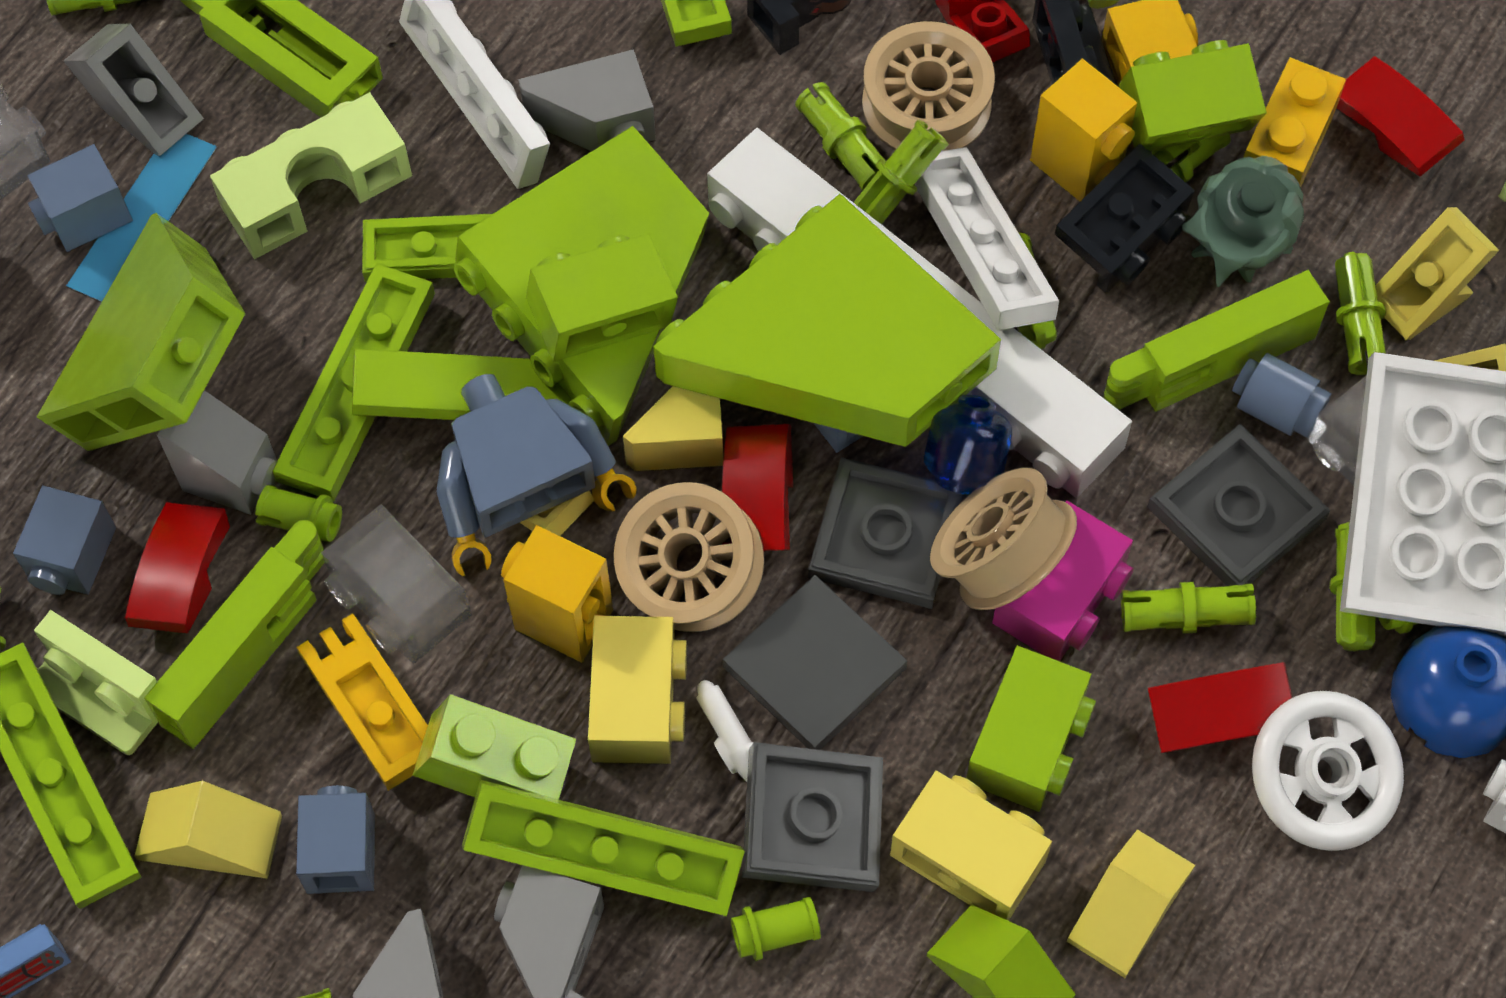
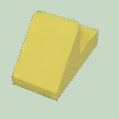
(1434, 273)

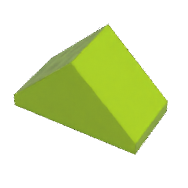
(997, 959)

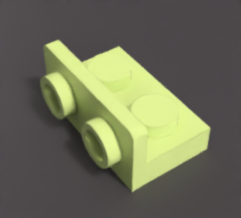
(95, 684)

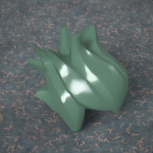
(1247, 216)

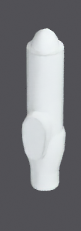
(732, 739)

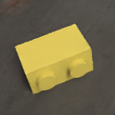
(633, 689)
(971, 845)

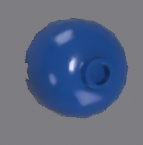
(1453, 690)

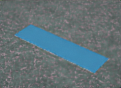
(156, 190)

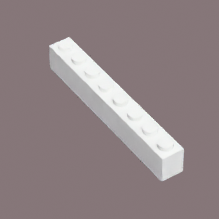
(1053, 414)

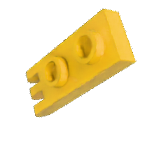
(369, 701)

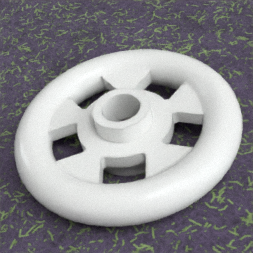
(1280, 792)

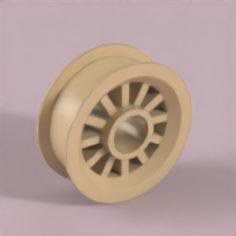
(935, 58)
(638, 534)
(1003, 539)

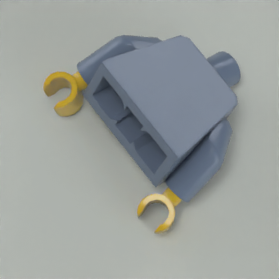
(517, 461)

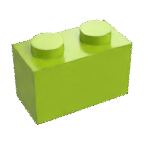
(1194, 95)
(600, 295)
(1029, 728)
(480, 743)

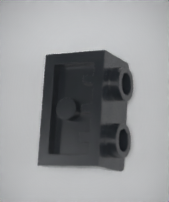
(1067, 35)
(1127, 217)

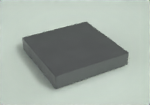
(1238, 508)
(882, 532)
(814, 664)
(813, 817)

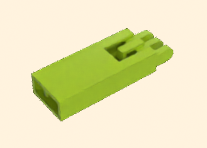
(303, 59)
(1219, 344)
(239, 637)

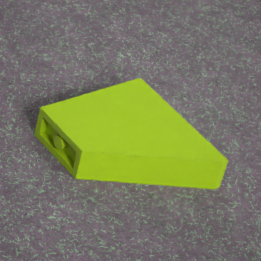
(604, 195)
(833, 333)
(146, 344)

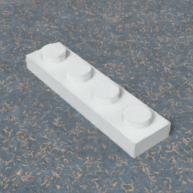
(477, 88)
(986, 242)

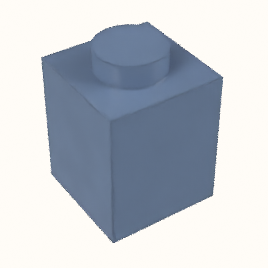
(77, 199)
(64, 541)
(336, 841)

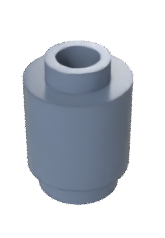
(1280, 395)

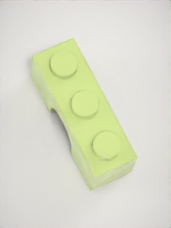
(346, 145)

